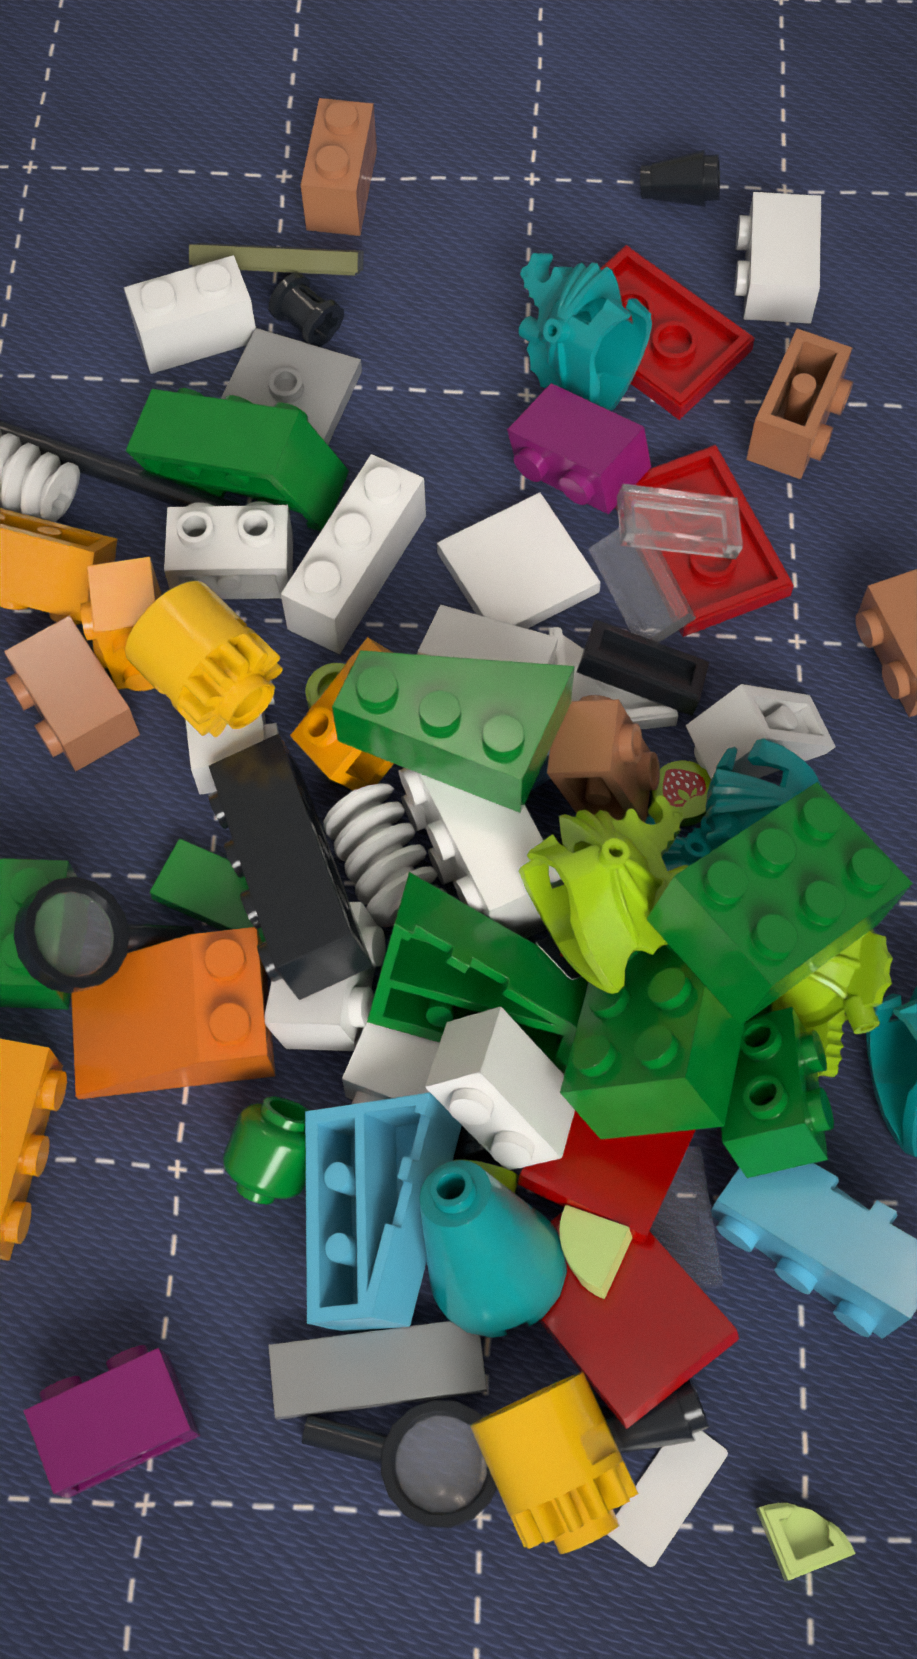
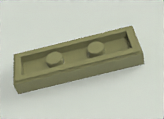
(281, 258)

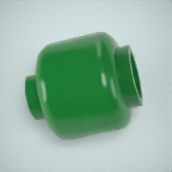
(268, 1151)

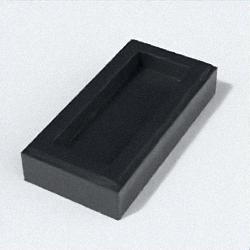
(643, 667)

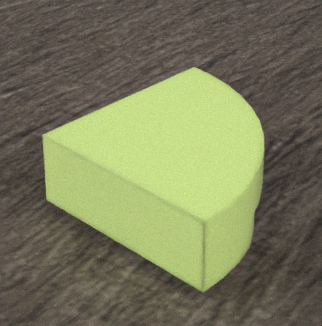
(593, 1248)
(802, 1539)

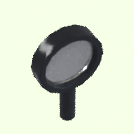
(78, 935)
(425, 1461)

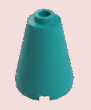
(487, 1251)

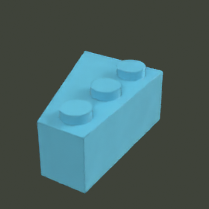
(366, 1208)
(825, 1244)

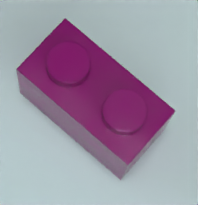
(579, 448)
(110, 1421)

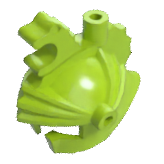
(609, 888)
(839, 992)

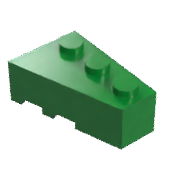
(241, 450)
(456, 718)
(459, 963)

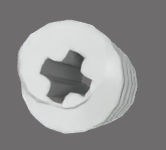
(33, 481)
(376, 849)

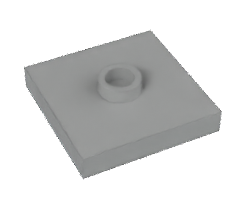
(296, 374)

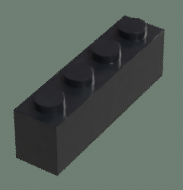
(287, 868)

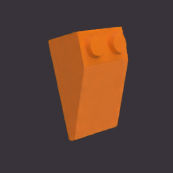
(175, 1018)

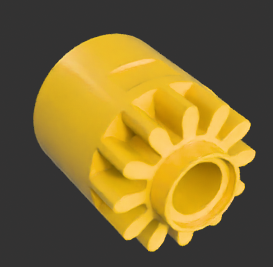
(203, 659)
(556, 1465)

